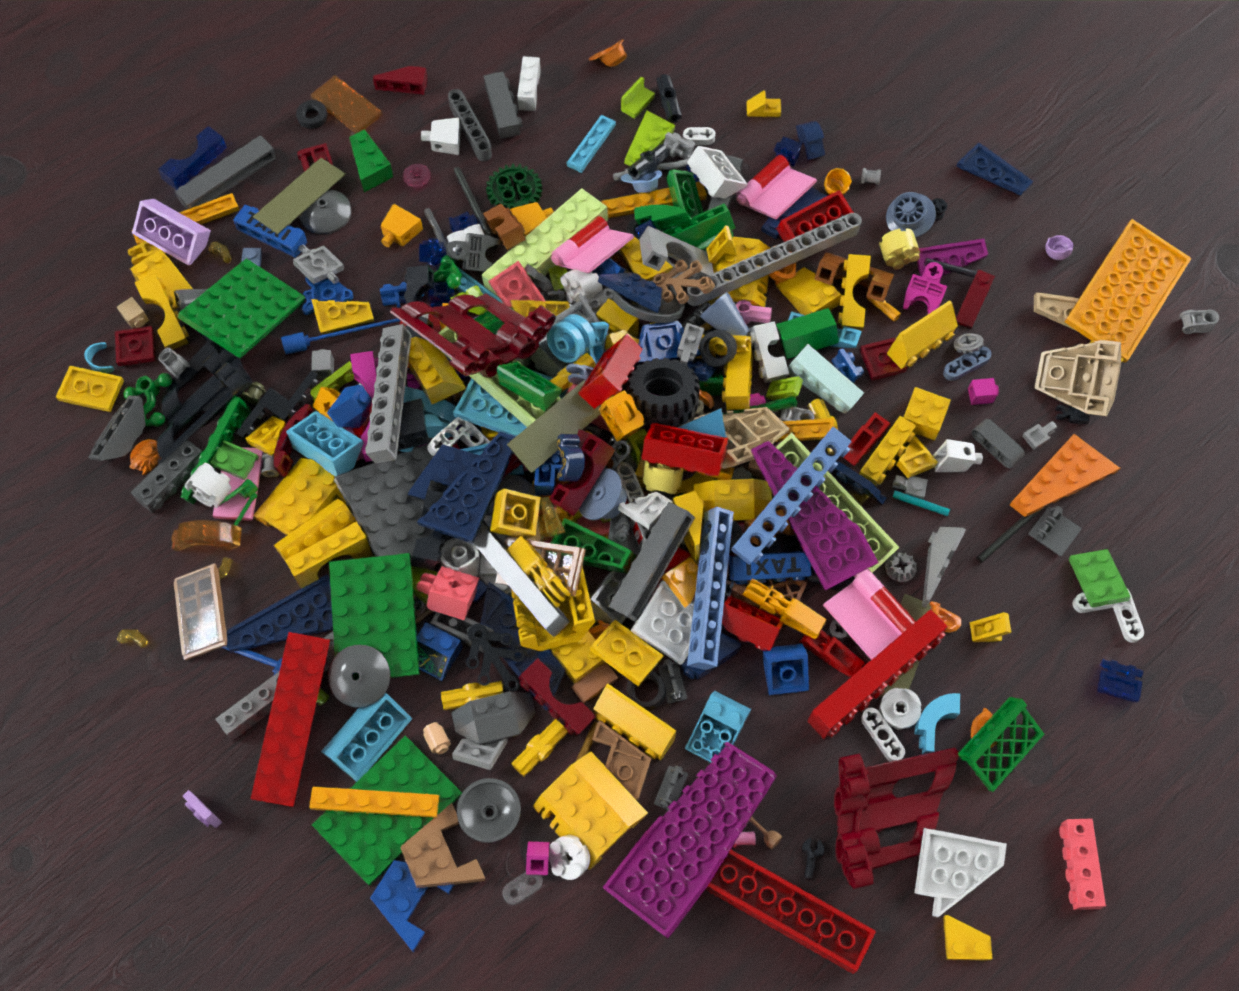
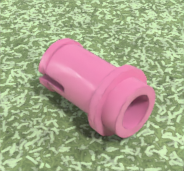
(745, 838)

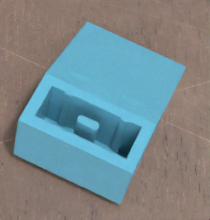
(718, 724)

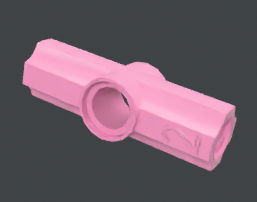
(754, 313)

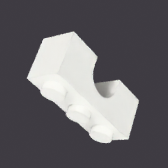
(528, 83)
(770, 367)

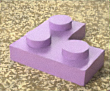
(200, 811)

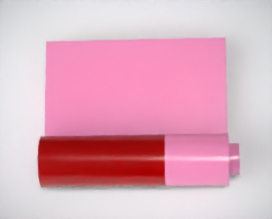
(774, 188)
(590, 246)
(869, 613)

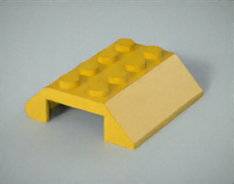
(754, 290)
(299, 497)
(576, 609)
(590, 806)

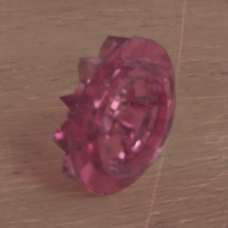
(416, 170)

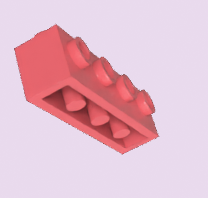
(1082, 864)

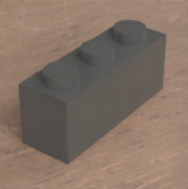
(458, 628)

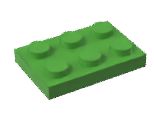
(1099, 578)

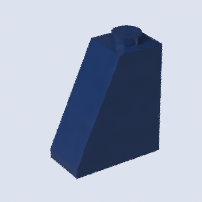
(727, 649)

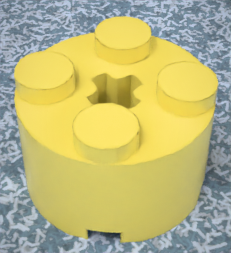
(899, 248)
(662, 478)

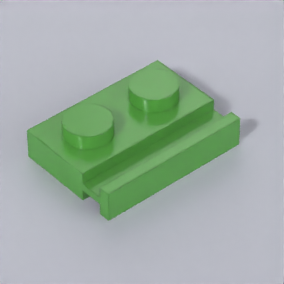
(234, 460)

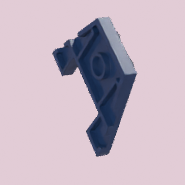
(442, 469)

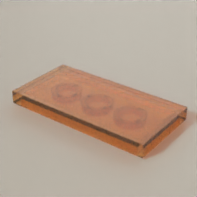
(346, 104)

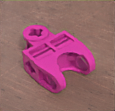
(926, 288)

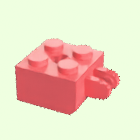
(449, 591)

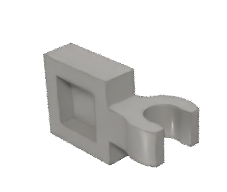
(1038, 436)
(913, 486)

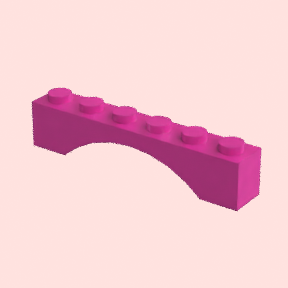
(364, 372)

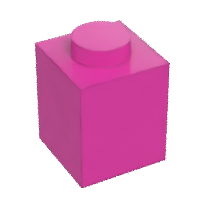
(983, 391)
(537, 858)

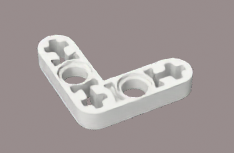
(463, 433)
(1118, 607)

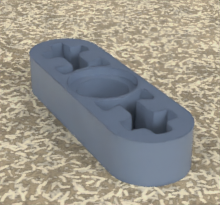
(963, 370)

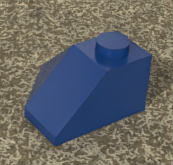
(351, 407)

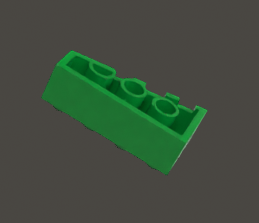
(599, 550)

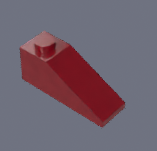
(403, 80)
(974, 299)

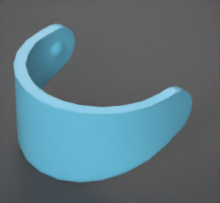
(91, 351)

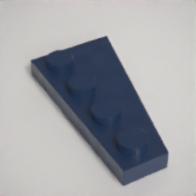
(994, 169)
(808, 198)

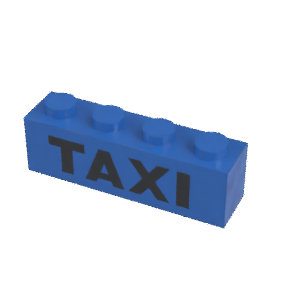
(286, 241)
(770, 566)

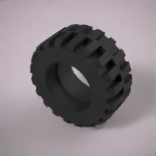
(664, 376)

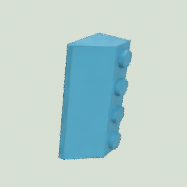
(325, 443)
(366, 736)

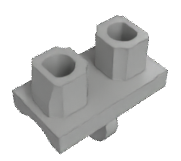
(678, 146)

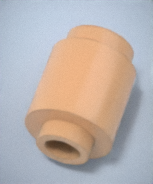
(436, 738)

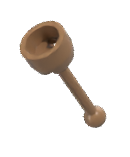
(771, 837)

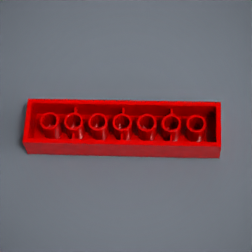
(877, 675)
(290, 719)
(791, 911)

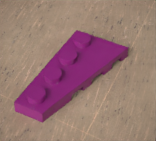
(957, 254)

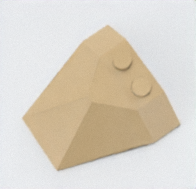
(1082, 375)
(748, 431)

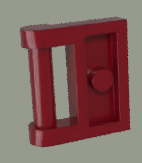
(316, 152)

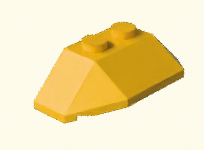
(742, 496)

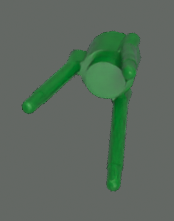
(245, 490)

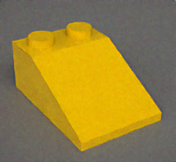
(163, 267)
(809, 294)
(694, 505)

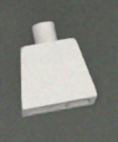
(444, 136)
(956, 456)

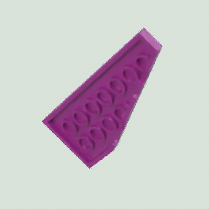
(824, 532)

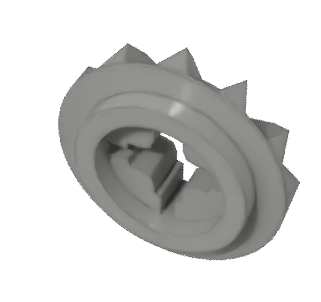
(975, 342)
(898, 574)

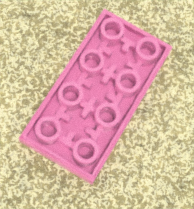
(234, 506)

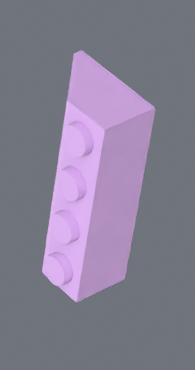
(170, 231)

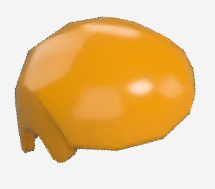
(837, 180)

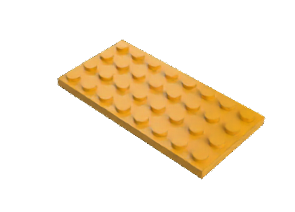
(1128, 289)

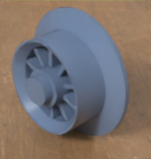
(911, 212)
(604, 497)

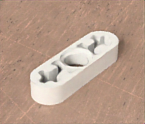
(869, 725)

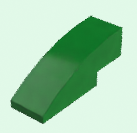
(662, 215)

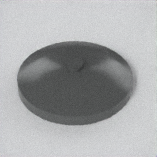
(667, 313)

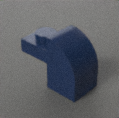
(812, 136)

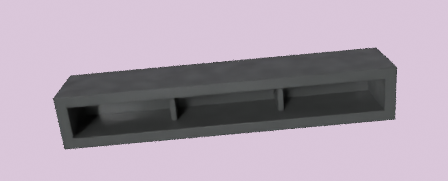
(226, 173)
(652, 561)

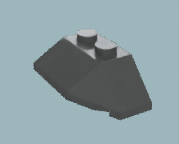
(121, 431)
(494, 717)

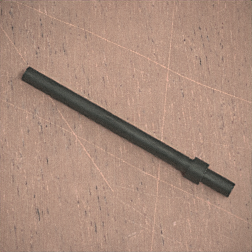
(487, 231)
(1006, 536)

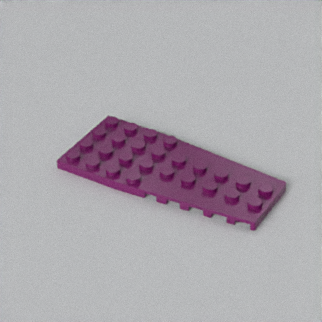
(690, 842)

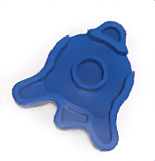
(325, 291)

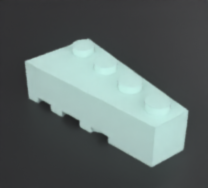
(824, 379)

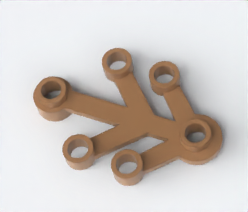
(664, 280)

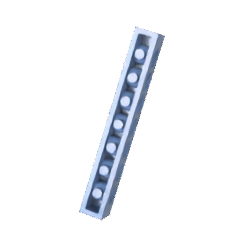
(833, 440)
(710, 589)

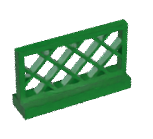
(993, 731)

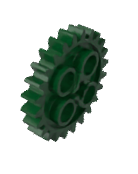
(524, 182)

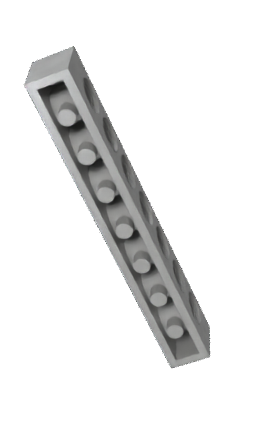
(388, 394)
(257, 703)

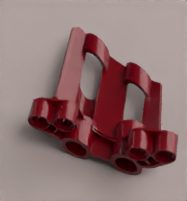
(476, 347)
(868, 806)

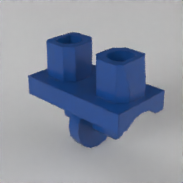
(393, 294)
(844, 363)

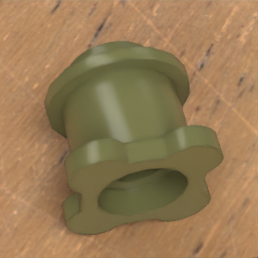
(254, 393)

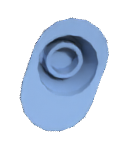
(646, 183)

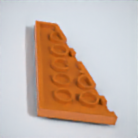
(1066, 473)

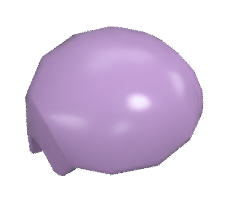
(1059, 247)

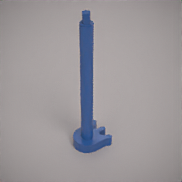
(261, 658)

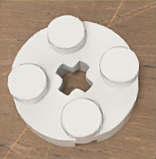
(898, 719)
(561, 865)

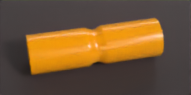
(886, 308)

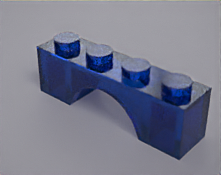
(179, 172)

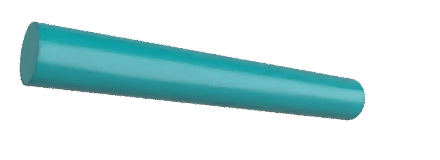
(921, 503)

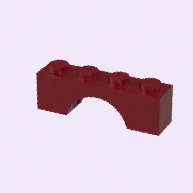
(572, 494)
(537, 680)

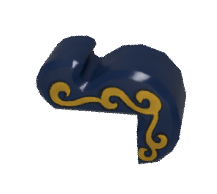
(571, 456)

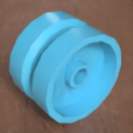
(571, 338)

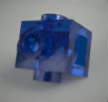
(431, 251)

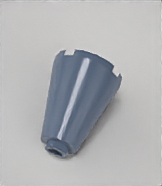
(725, 316)

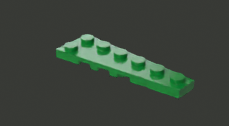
(233, 418)

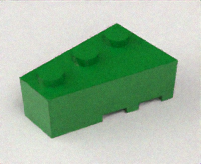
(370, 161)

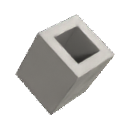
(322, 363)

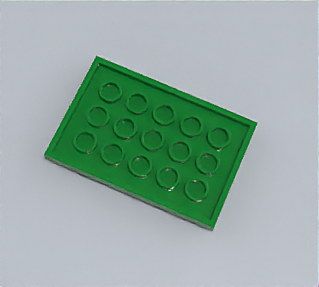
(242, 308)
(376, 609)
(375, 840)

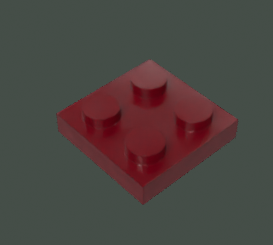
(135, 346)
(878, 362)

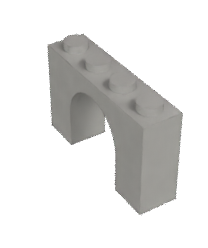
(658, 246)

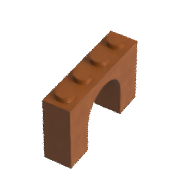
(832, 268)

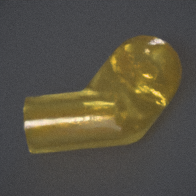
(222, 249)
(224, 567)
(128, 634)

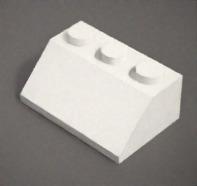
(716, 172)

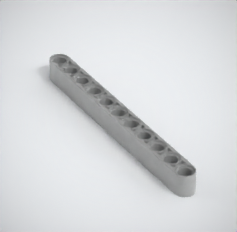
(846, 227)

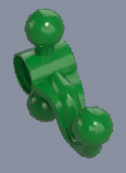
(448, 273)
(164, 379)

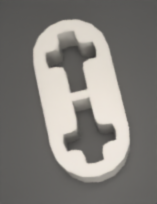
(699, 135)

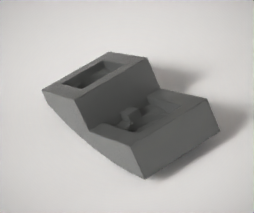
(539, 279)

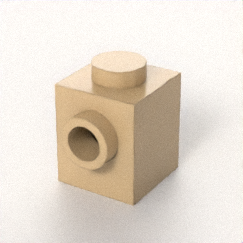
(132, 313)

